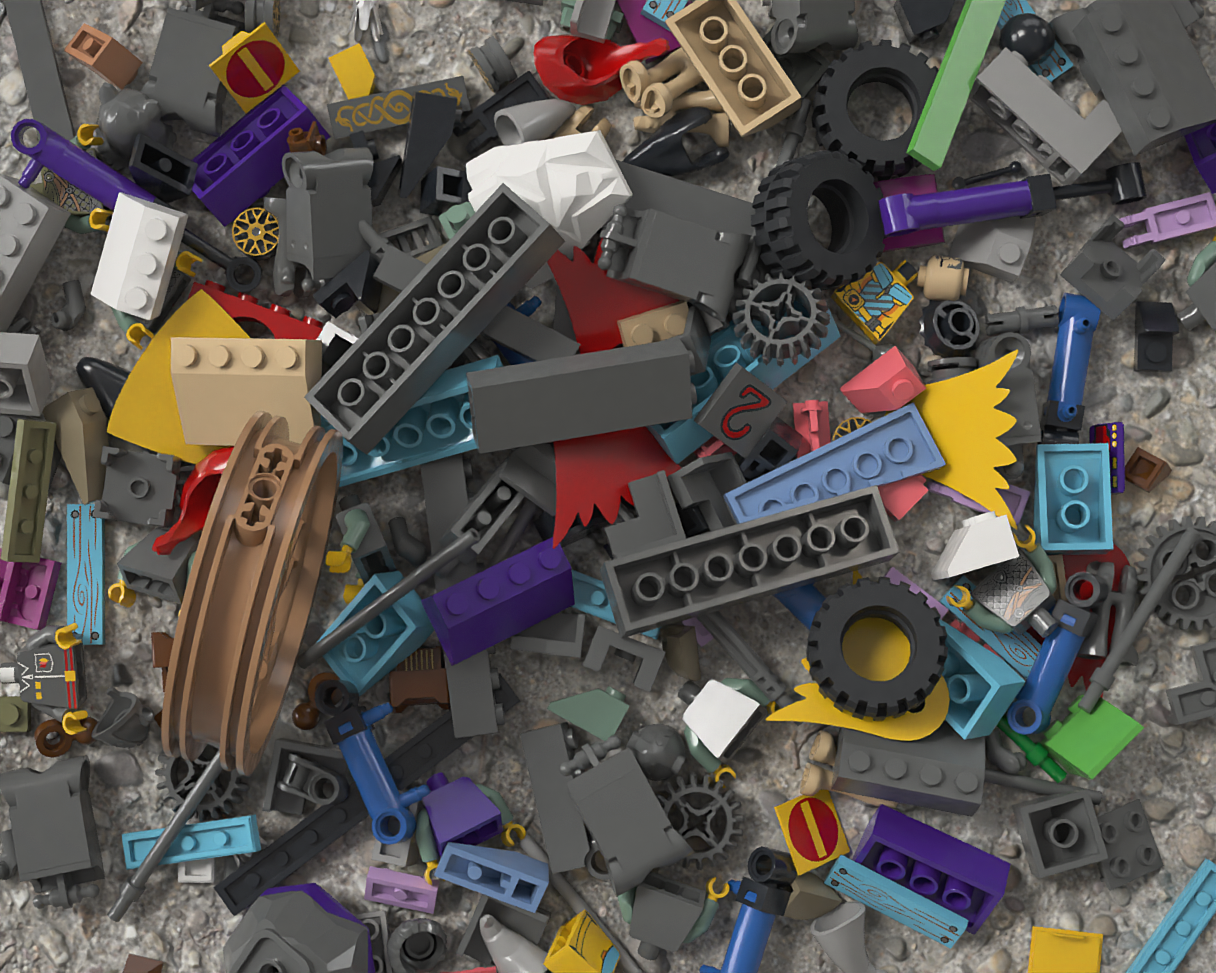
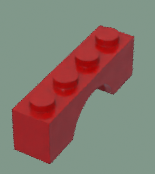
(245, 309)

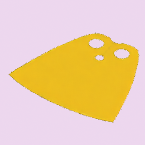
(147, 404)

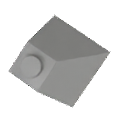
(994, 246)

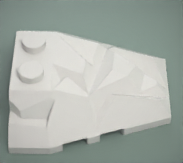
(564, 179)

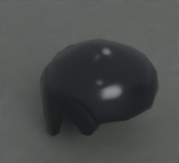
(1029, 37)

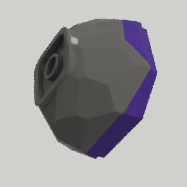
(299, 932)

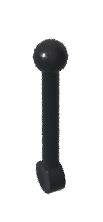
(959, 183)

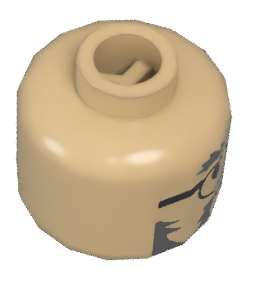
(943, 278)

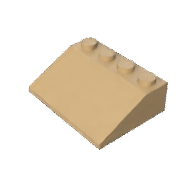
(230, 379)

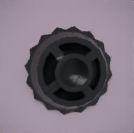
(949, 328)

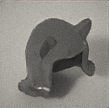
(123, 118)

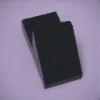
(383, 171)
(351, 285)
(1154, 336)

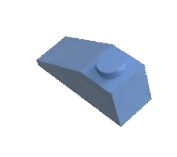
(495, 873)

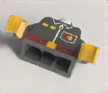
(52, 675)

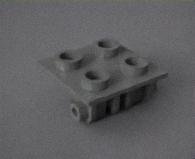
(1128, 845)

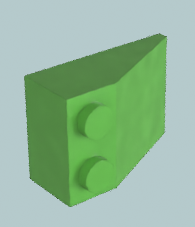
(1089, 741)

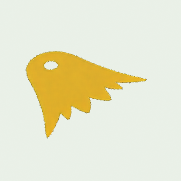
(965, 431)
(877, 653)

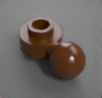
(306, 714)
(63, 741)

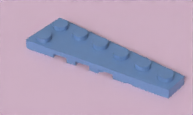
(870, 456)

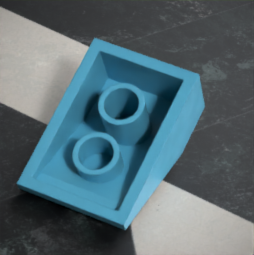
(1073, 499)
(384, 640)
(978, 685)

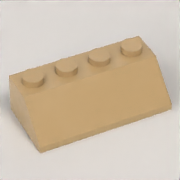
(735, 64)

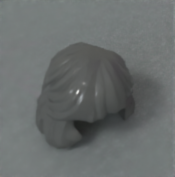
(416, 946)

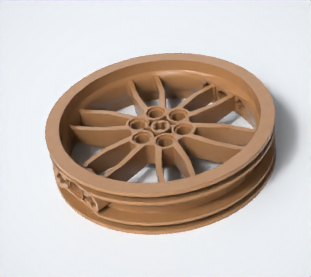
(251, 592)

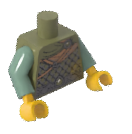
(86, 212)

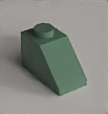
(593, 711)

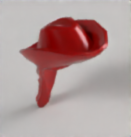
(598, 64)
(195, 500)

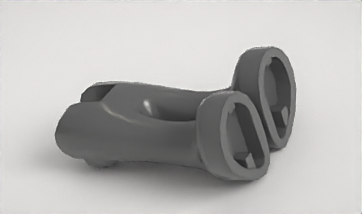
(286, 274)
(1124, 601)

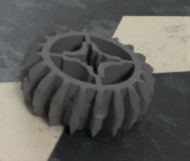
(758, 307)
(179, 791)
(716, 845)

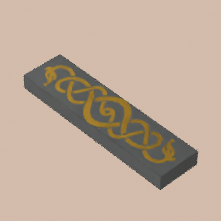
(389, 107)

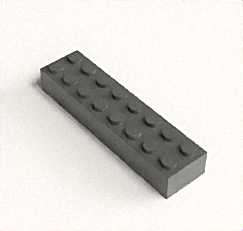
(434, 319)
(748, 561)

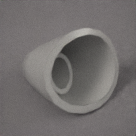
(531, 120)
(843, 938)
(510, 950)

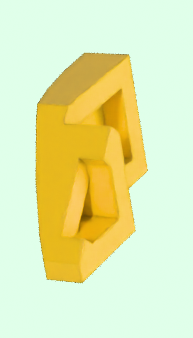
(354, 72)

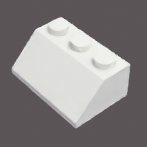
(139, 256)
(978, 544)

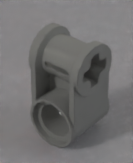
(306, 779)

